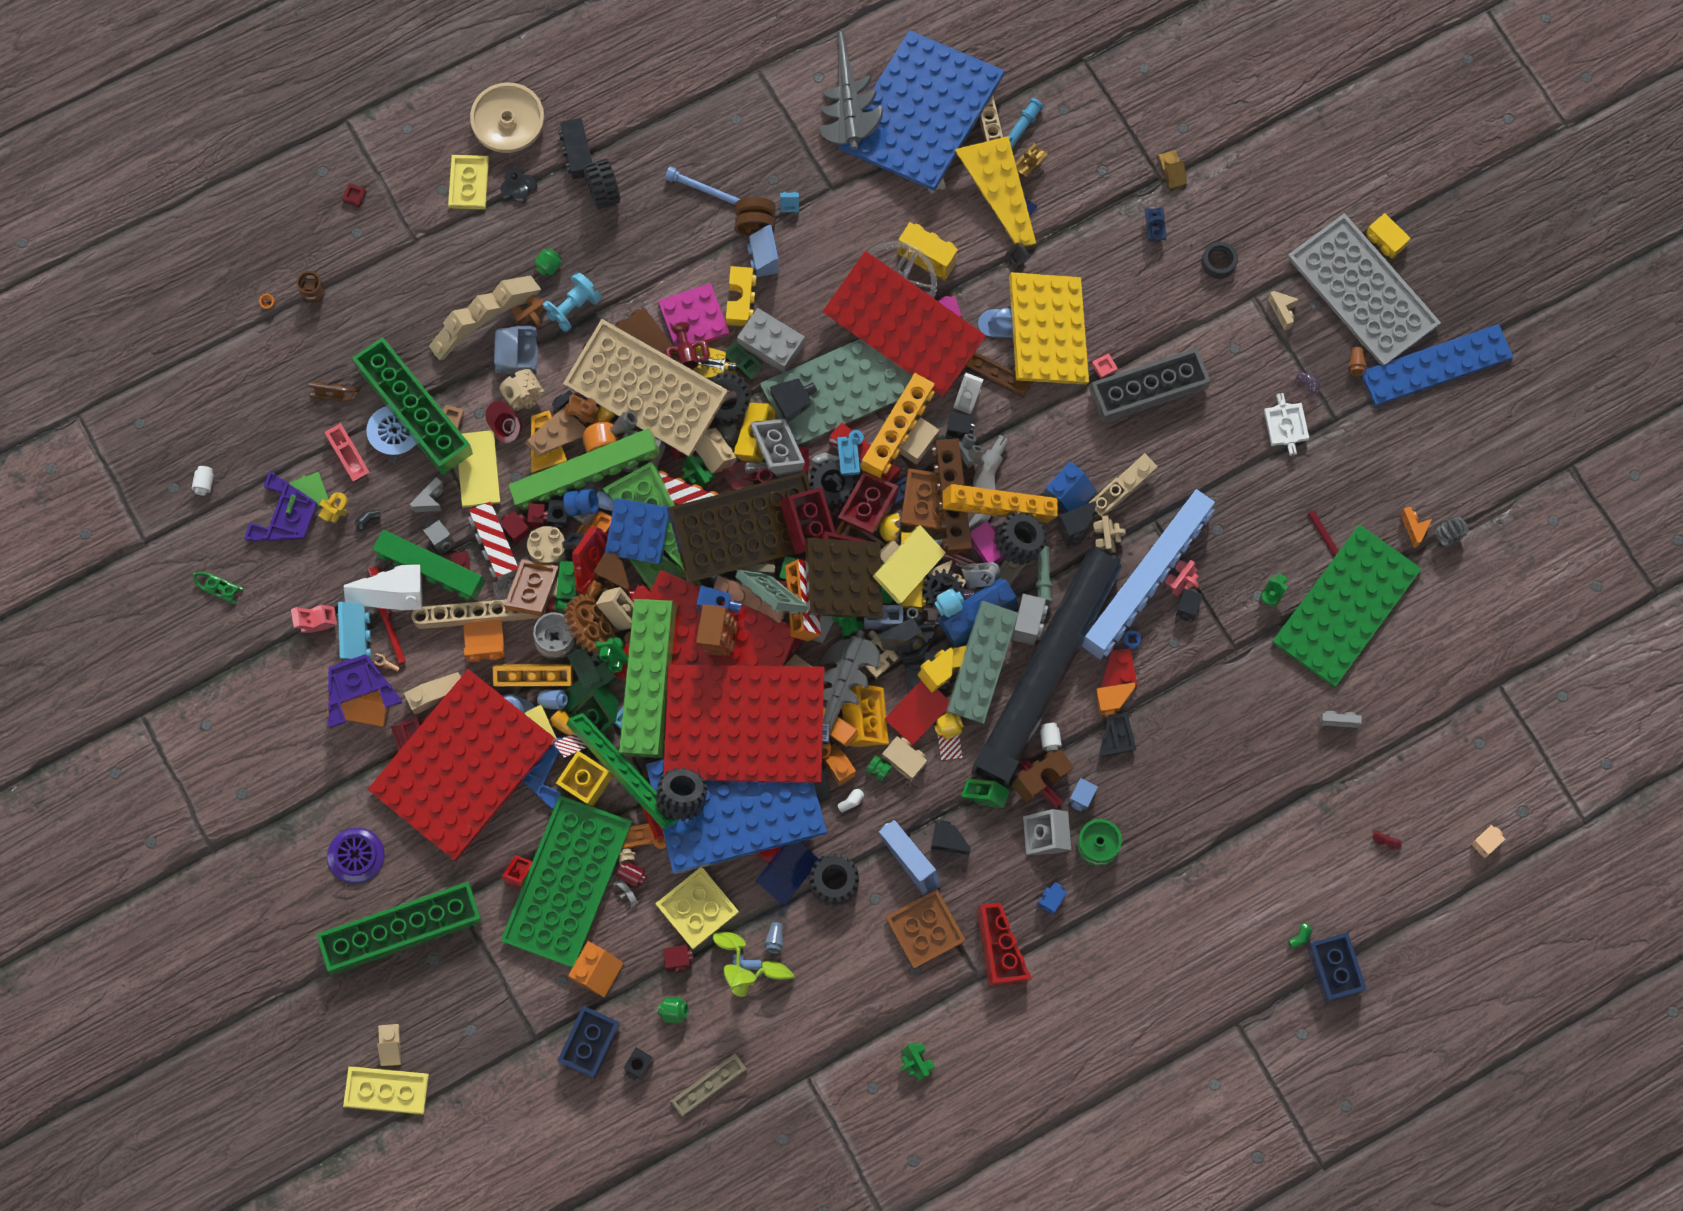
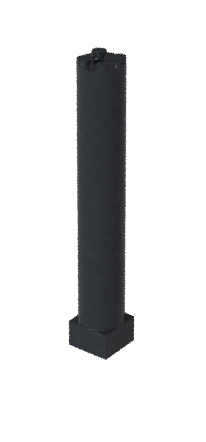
(1047, 667)

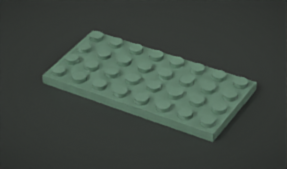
(849, 386)

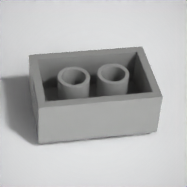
(771, 340)

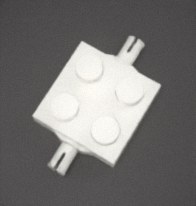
(1286, 424)

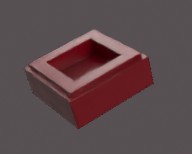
(354, 195)

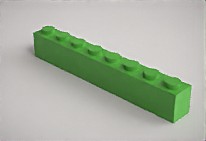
(584, 469)

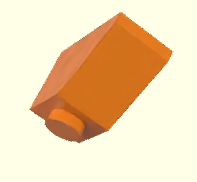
(1112, 698)
(839, 765)

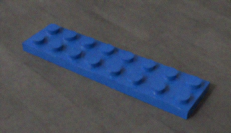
(1437, 365)

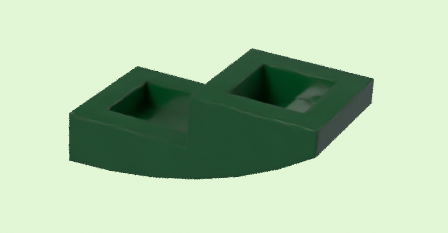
(745, 362)

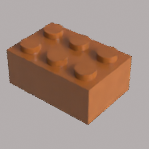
(717, 631)

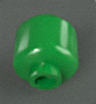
(548, 262)
(673, 1010)

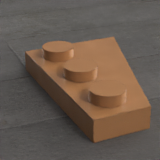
(556, 433)

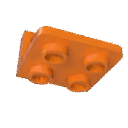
(484, 641)

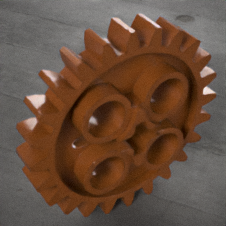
(588, 622)

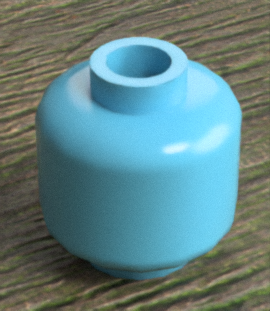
(949, 603)

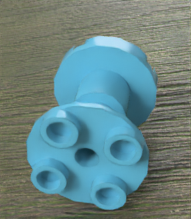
(576, 297)

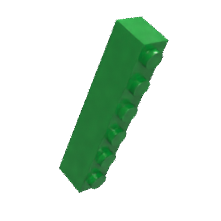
(432, 566)

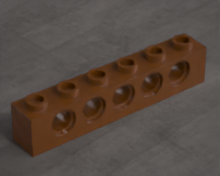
(950, 449)

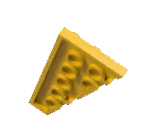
(998, 180)

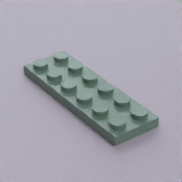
(982, 662)

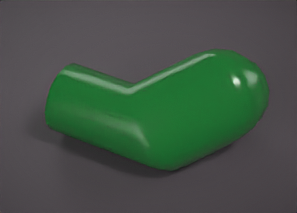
(1302, 938)

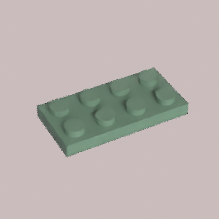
(772, 592)

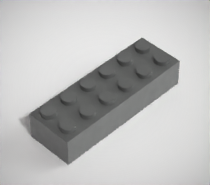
(1149, 385)

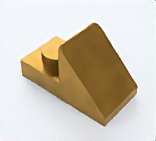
(1173, 169)

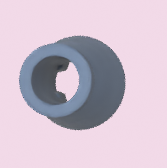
(774, 939)

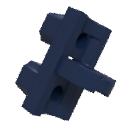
(1153, 218)

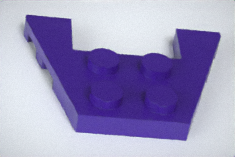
(283, 524)
(353, 680)

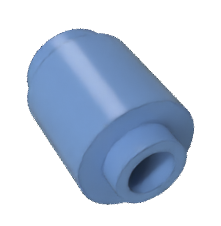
(552, 699)

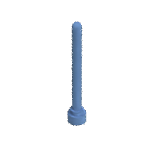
(674, 175)

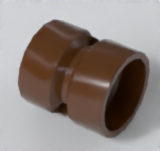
(310, 286)

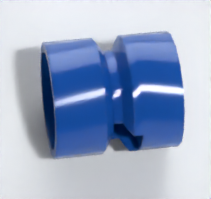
(583, 502)

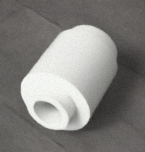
(202, 480)
(1050, 737)

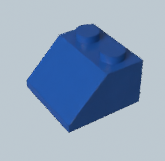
(1070, 488)

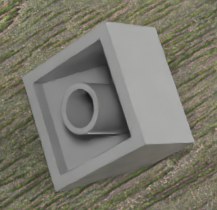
(1047, 832)

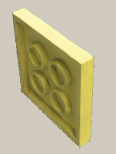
(697, 908)

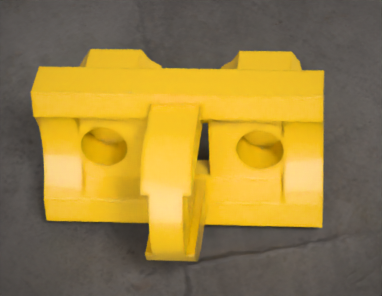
(330, 510)

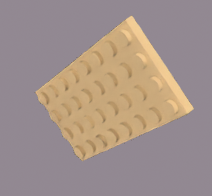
(639, 379)

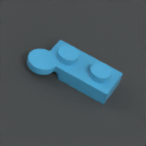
(849, 453)

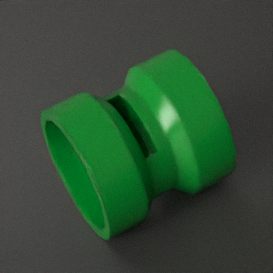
(879, 769)

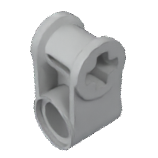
(980, 574)

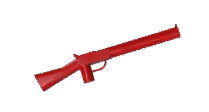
(388, 625)

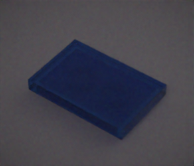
(787, 871)

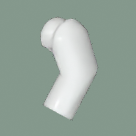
(853, 800)

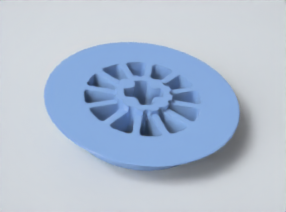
(376, 421)

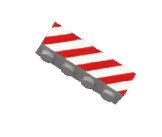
(494, 541)

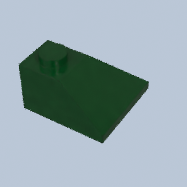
(599, 707)

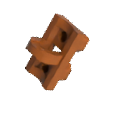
(531, 314)

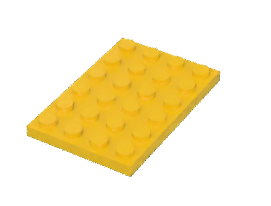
(1048, 328)

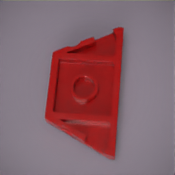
(587, 557)

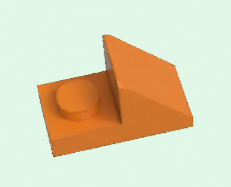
(1415, 530)

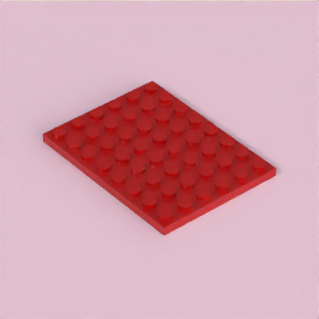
(757, 640)
(745, 722)
(461, 764)

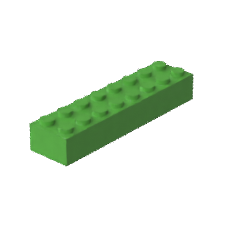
(647, 678)

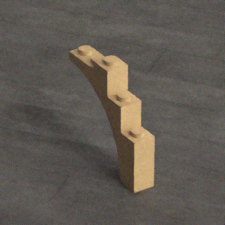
(482, 309)

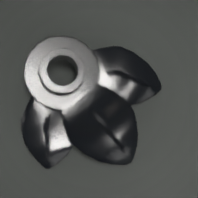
(519, 187)

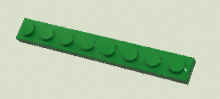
(619, 767)

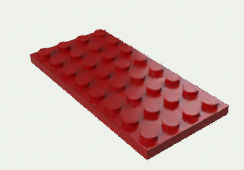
(904, 323)

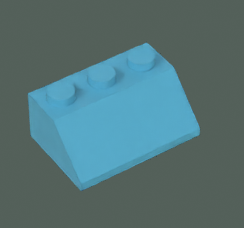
(353, 631)

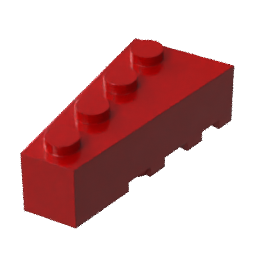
(1000, 948)

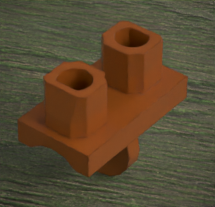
(584, 409)

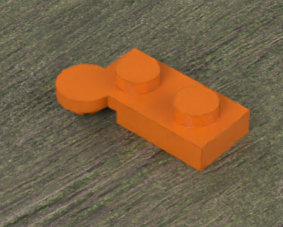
(642, 835)

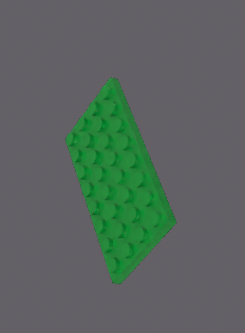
(1346, 606)
(566, 881)

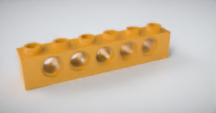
(917, 387)
(998, 502)

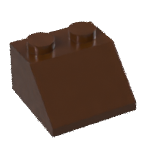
(612, 573)

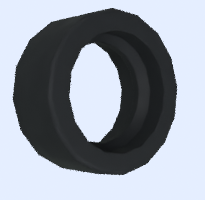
(1226, 248)

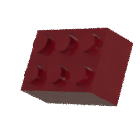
(806, 517)

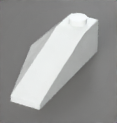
(391, 589)

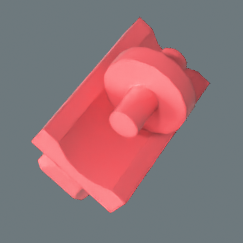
(1186, 578)

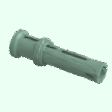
(1044, 584)

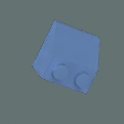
(763, 252)

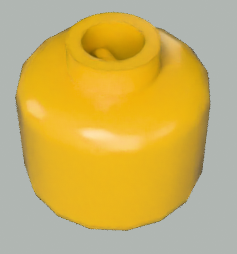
(949, 725)

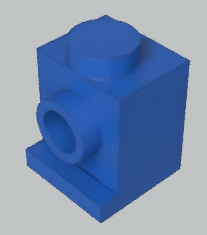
(1052, 898)

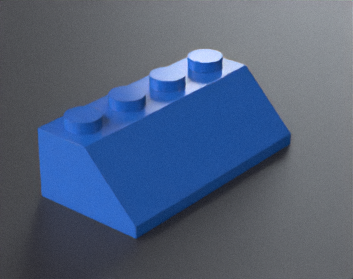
(960, 625)

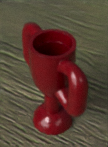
(686, 350)

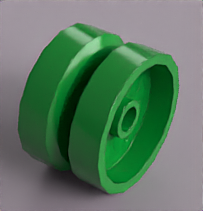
(1102, 831)

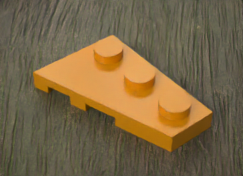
(550, 459)

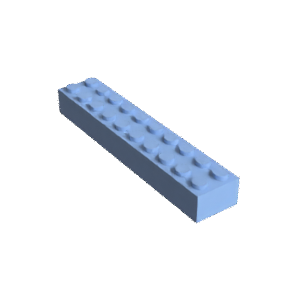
(1147, 575)

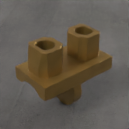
(1030, 160)

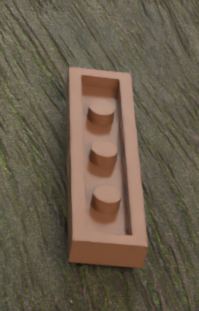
(743, 594)

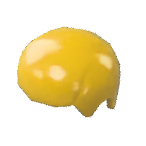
(888, 527)

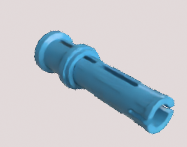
(1027, 117)

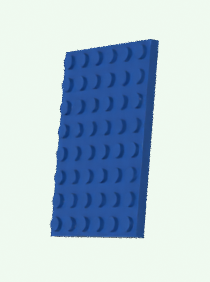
(928, 107)
(741, 821)

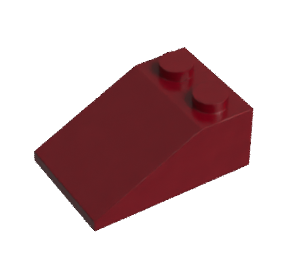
(869, 502)

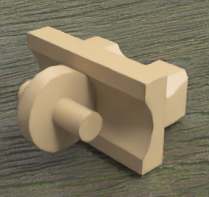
(1106, 526)

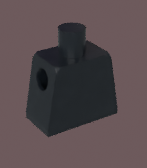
(792, 397)

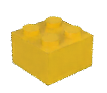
(585, 779)

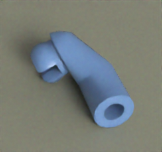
(747, 964)

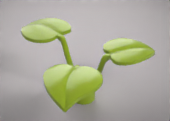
(738, 977)

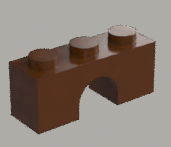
(1054, 766)

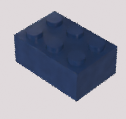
(1336, 967)
(589, 1042)

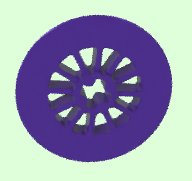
(356, 876)

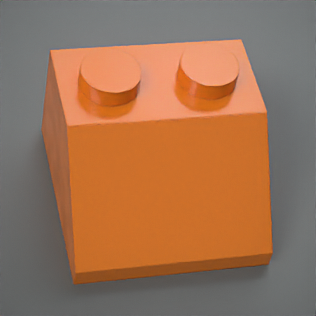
(595, 969)

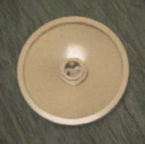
(507, 117)

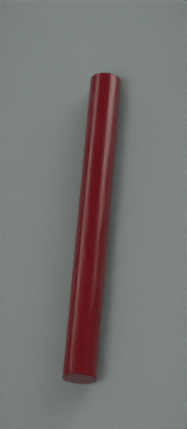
(1323, 532)

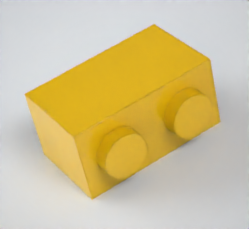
(1387, 236)

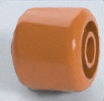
(598, 435)

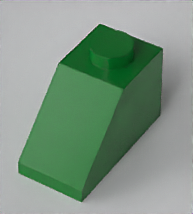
(985, 792)

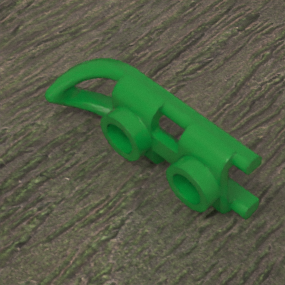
(213, 583)

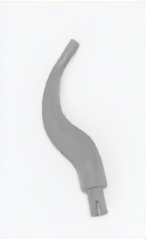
(985, 478)

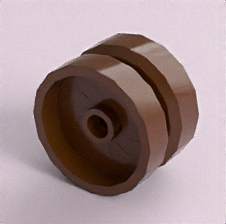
(753, 215)

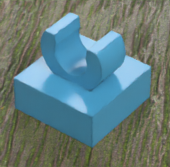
(789, 202)

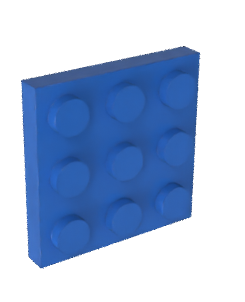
(638, 531)

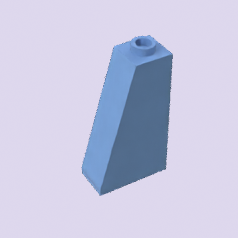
(910, 858)

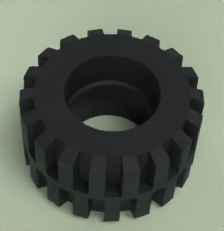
(602, 184)
(742, 391)
(837, 499)
(1011, 546)
(681, 782)
(834, 862)

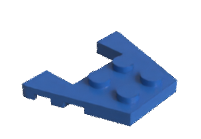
(538, 775)

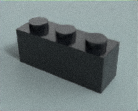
(575, 146)

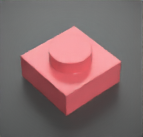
(1104, 366)

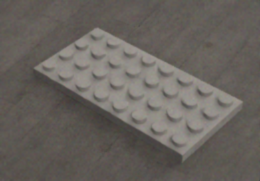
(1363, 290)

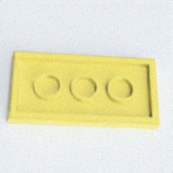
(479, 471)
(909, 564)
(386, 1090)

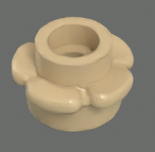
(627, 856)

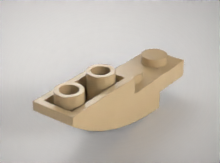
(1124, 485)

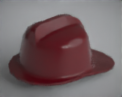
(503, 421)

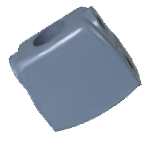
(515, 350)

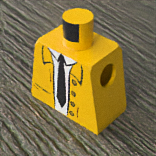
(715, 364)

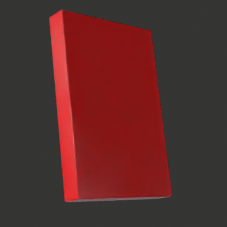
(917, 712)

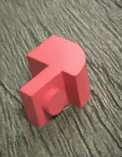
(314, 619)

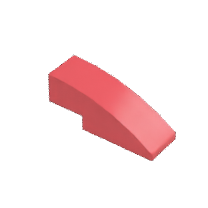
(346, 452)

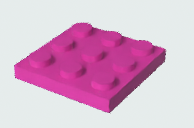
(700, 310)

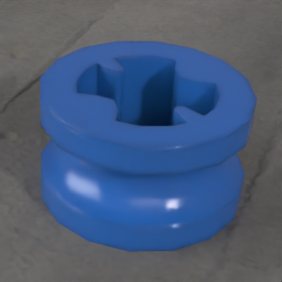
(1137, 641)

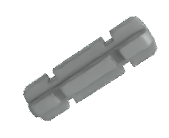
(751, 467)

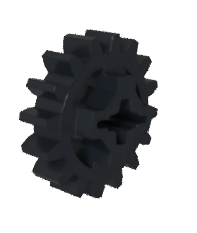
(939, 578)

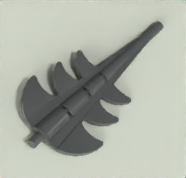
(852, 122)
(849, 657)

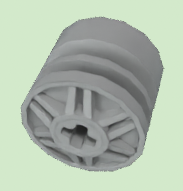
(553, 626)

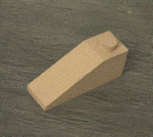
(430, 693)

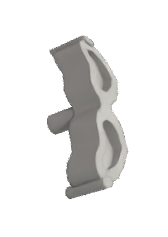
(627, 891)

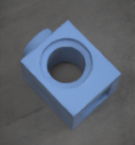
(1082, 795)

